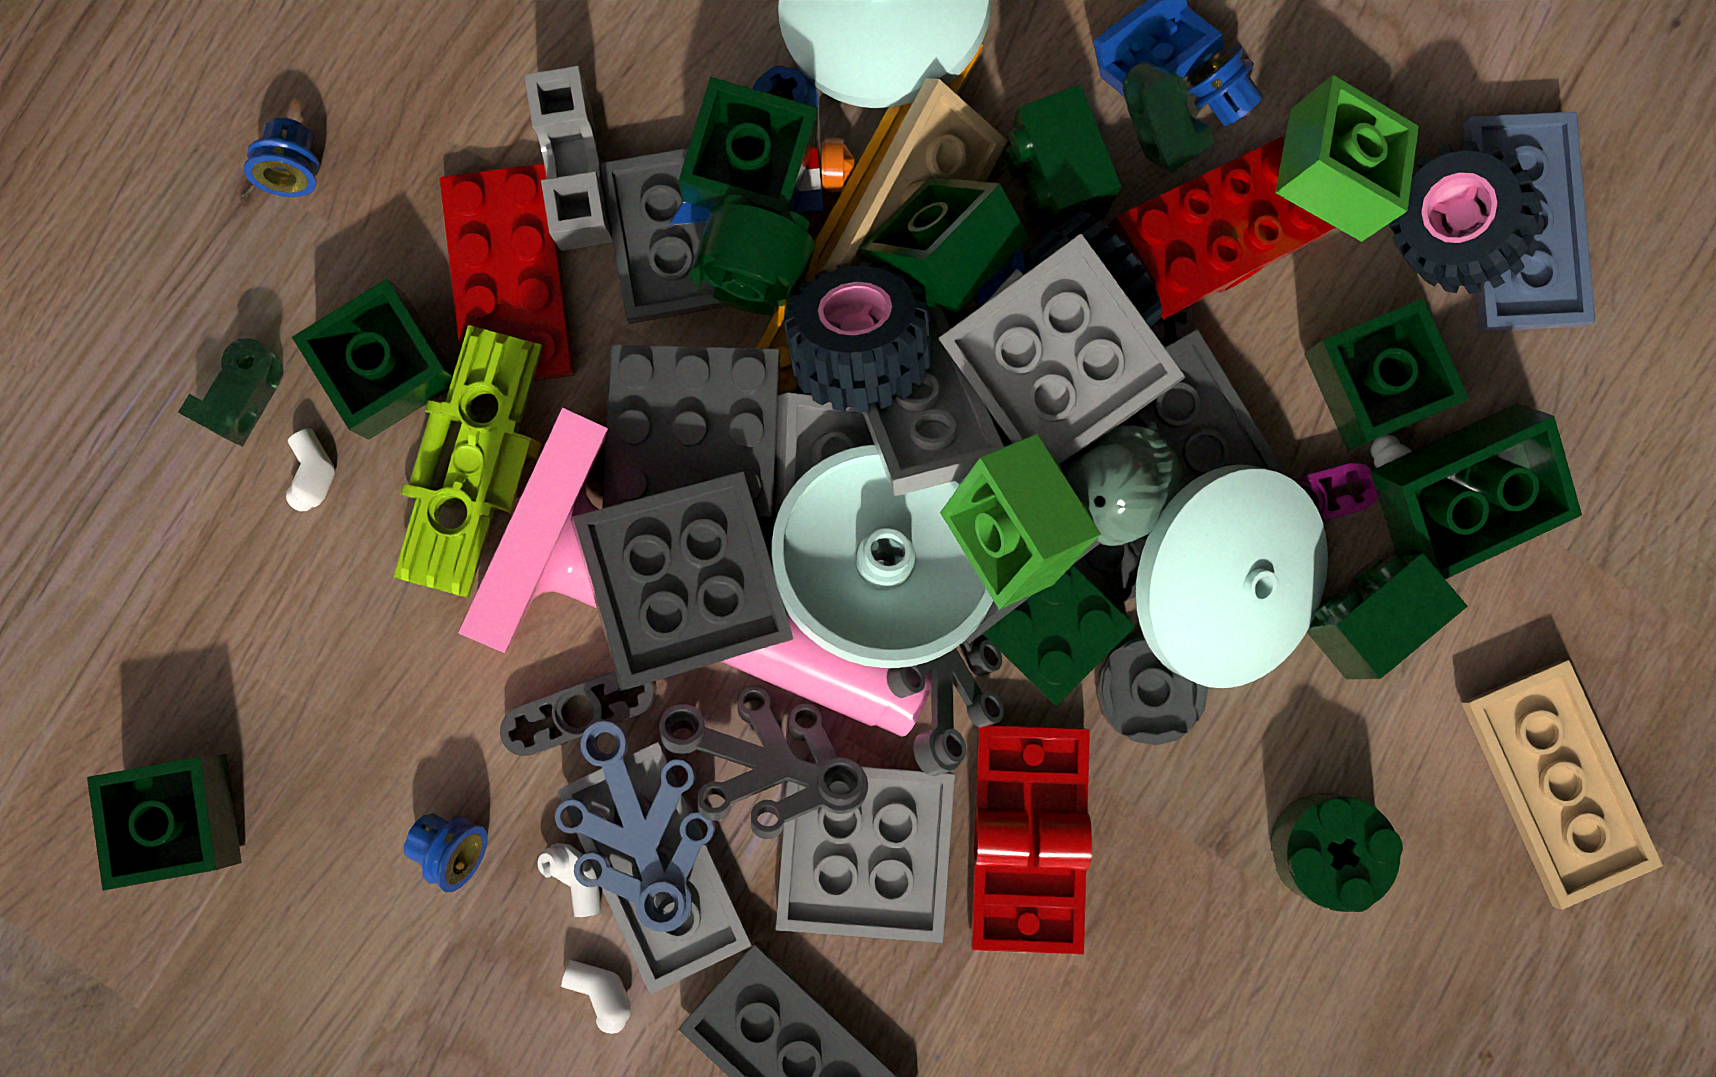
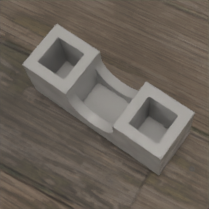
(571, 158)

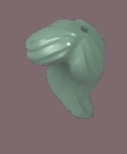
(1133, 474)

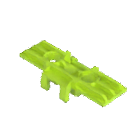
(481, 468)

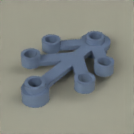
(638, 835)

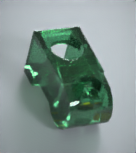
(1160, 116)
(239, 391)

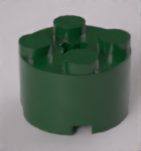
(753, 255)
(1366, 858)

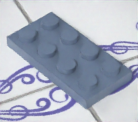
(1557, 280)

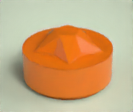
(836, 164)

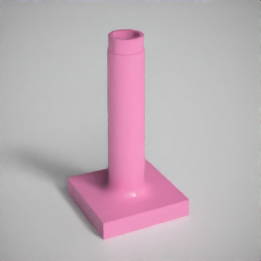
(543, 557)

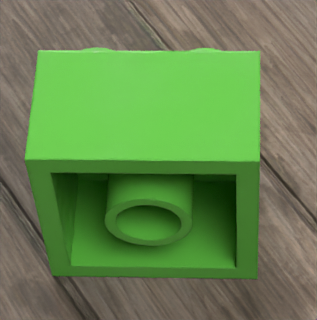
(1347, 159)
(1019, 521)

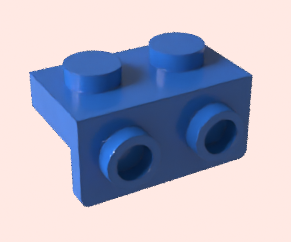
(1159, 33)

